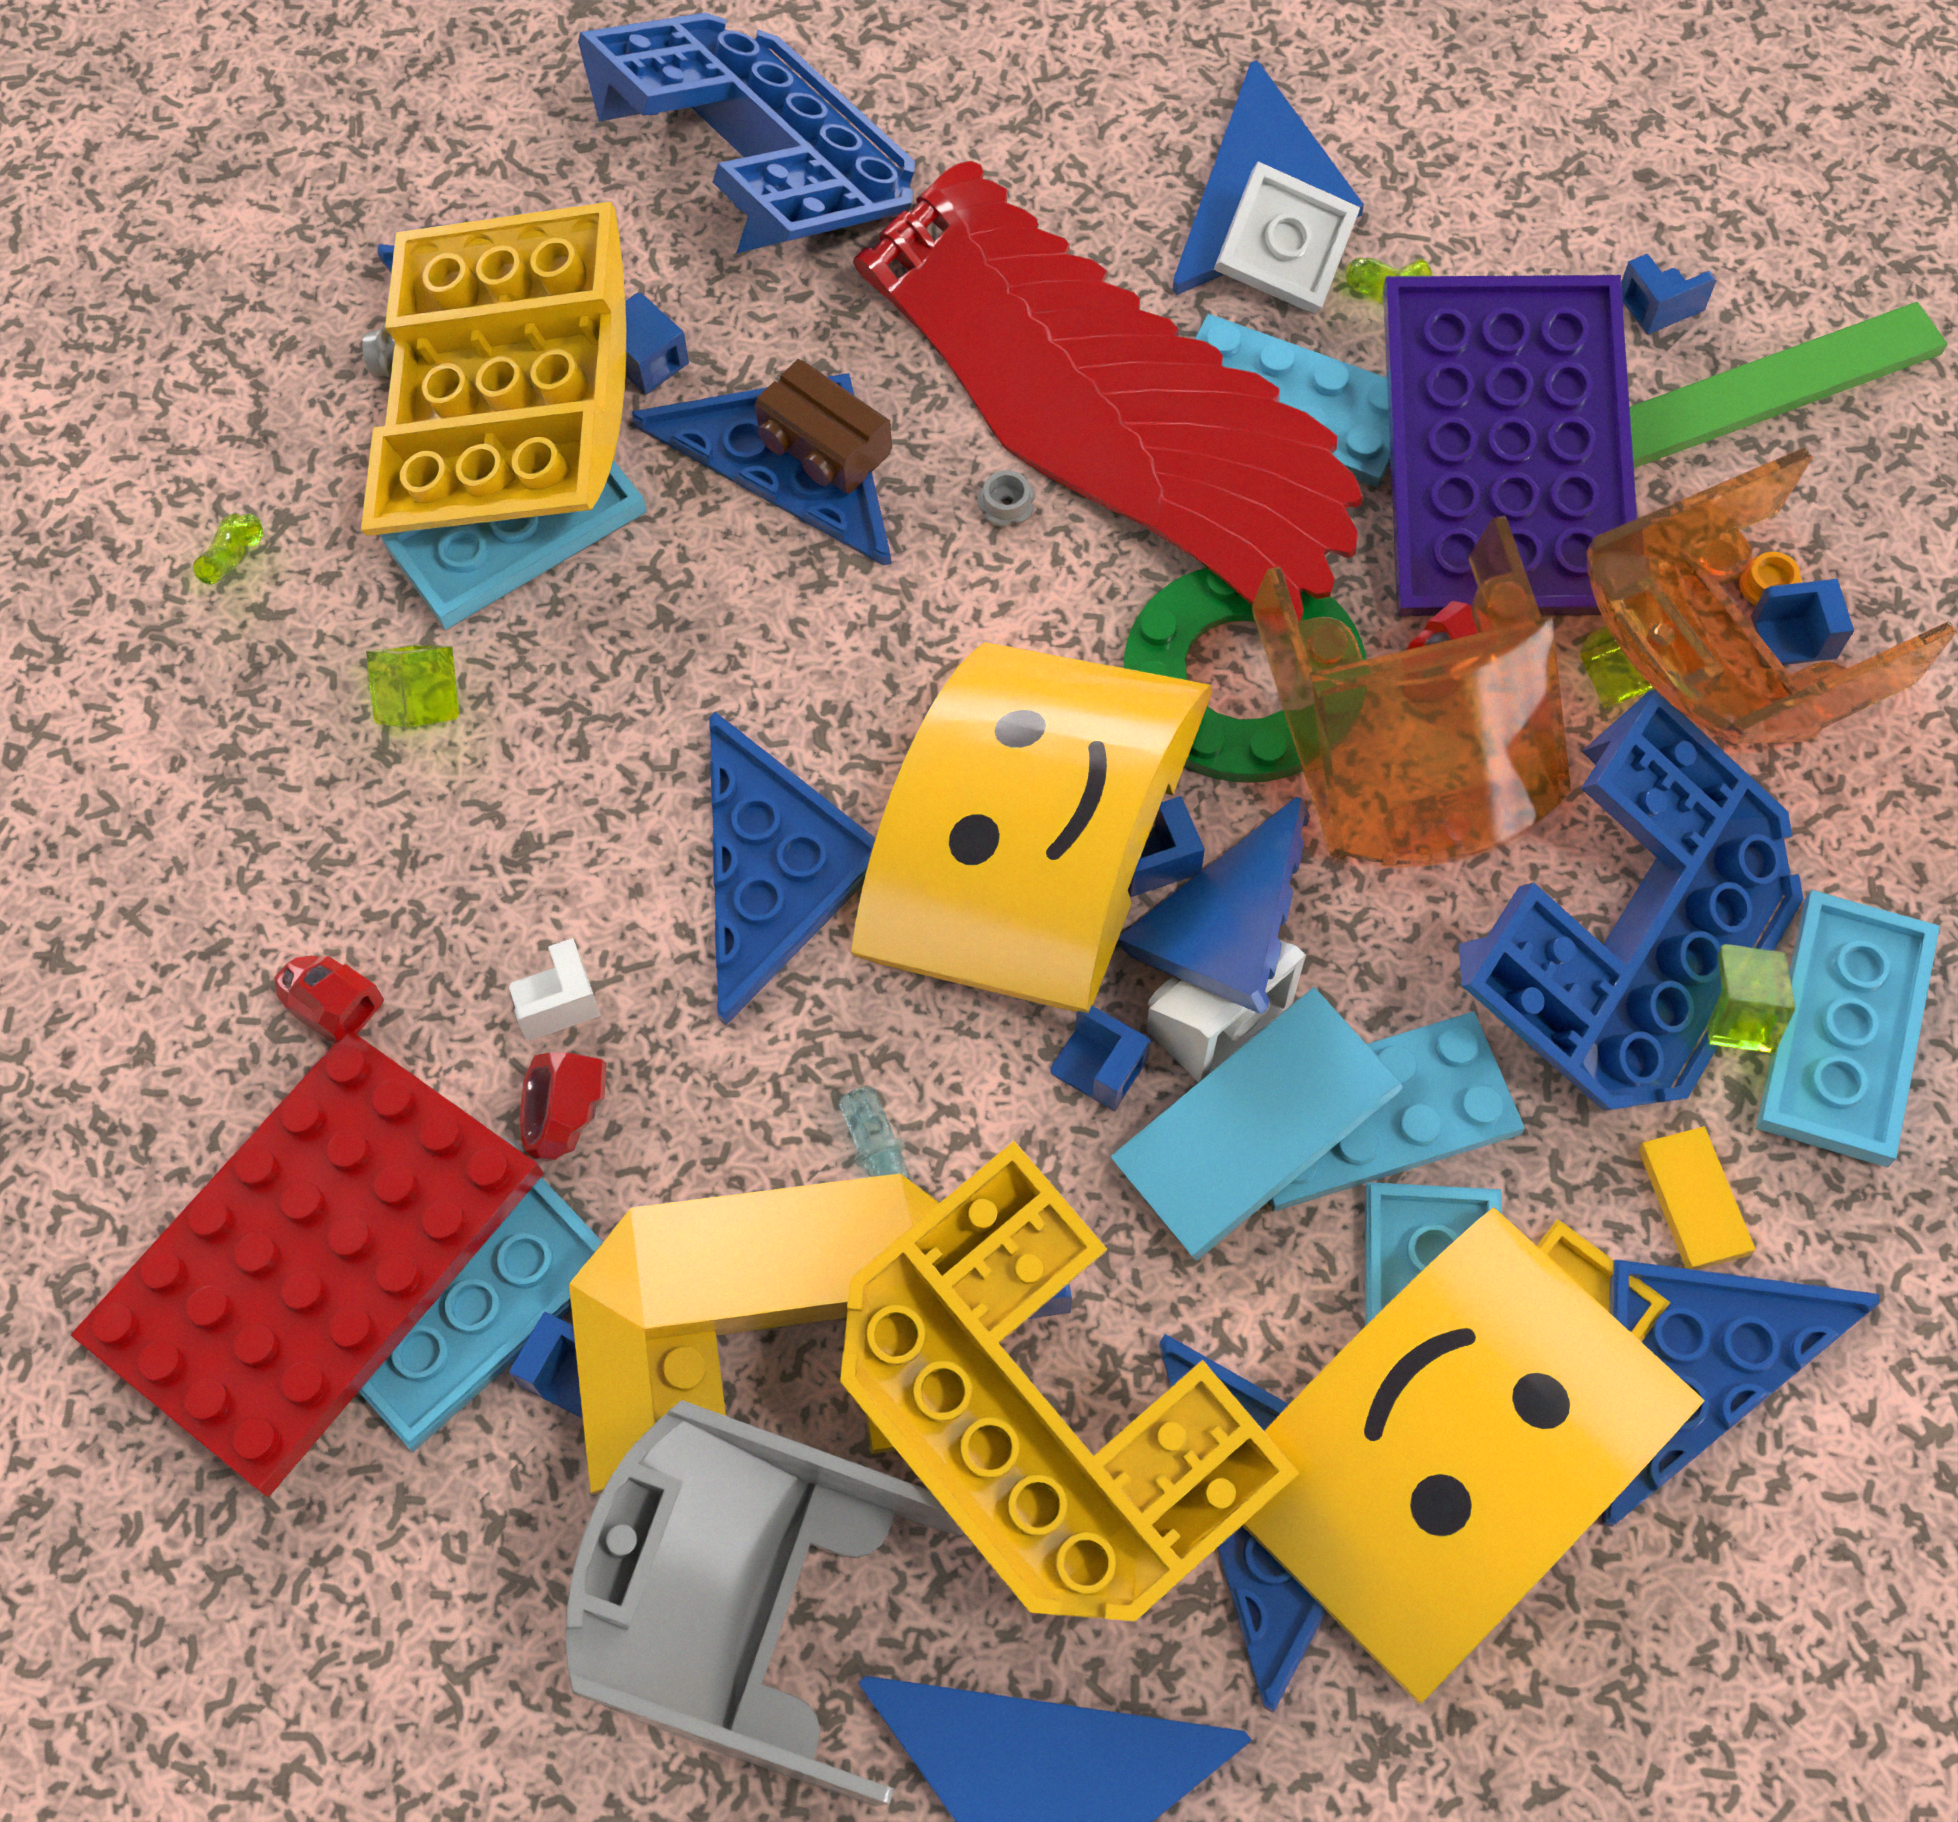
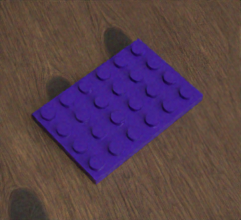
(1508, 408)

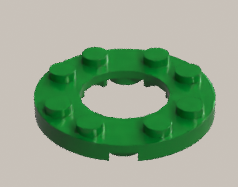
(1160, 645)

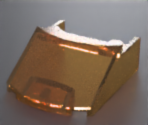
(1692, 644)
(1430, 744)

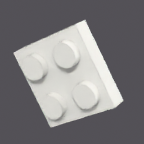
(1287, 238)

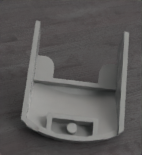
(695, 1576)

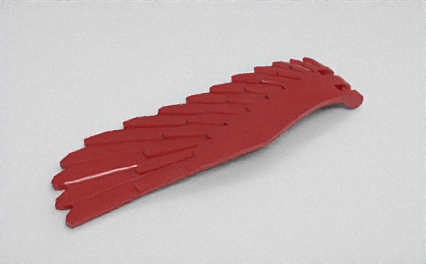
(1114, 394)

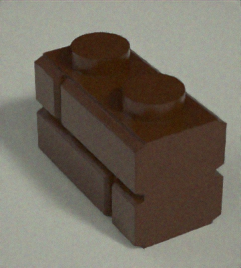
(822, 427)

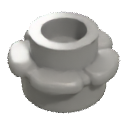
(378, 352)
(1010, 486)

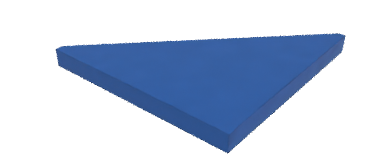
(1262, 131)
(725, 438)
(778, 864)
(1228, 917)
(1730, 1344)
(1269, 1603)
(1046, 1759)

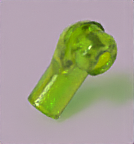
(1369, 275)
(228, 547)

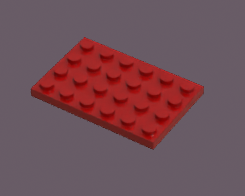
(307, 1260)

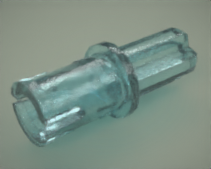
(872, 1134)

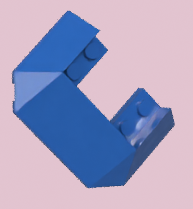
(801, 158)
(1633, 1008)

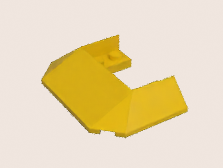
(713, 1268)
(1044, 1512)

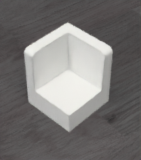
(555, 996)

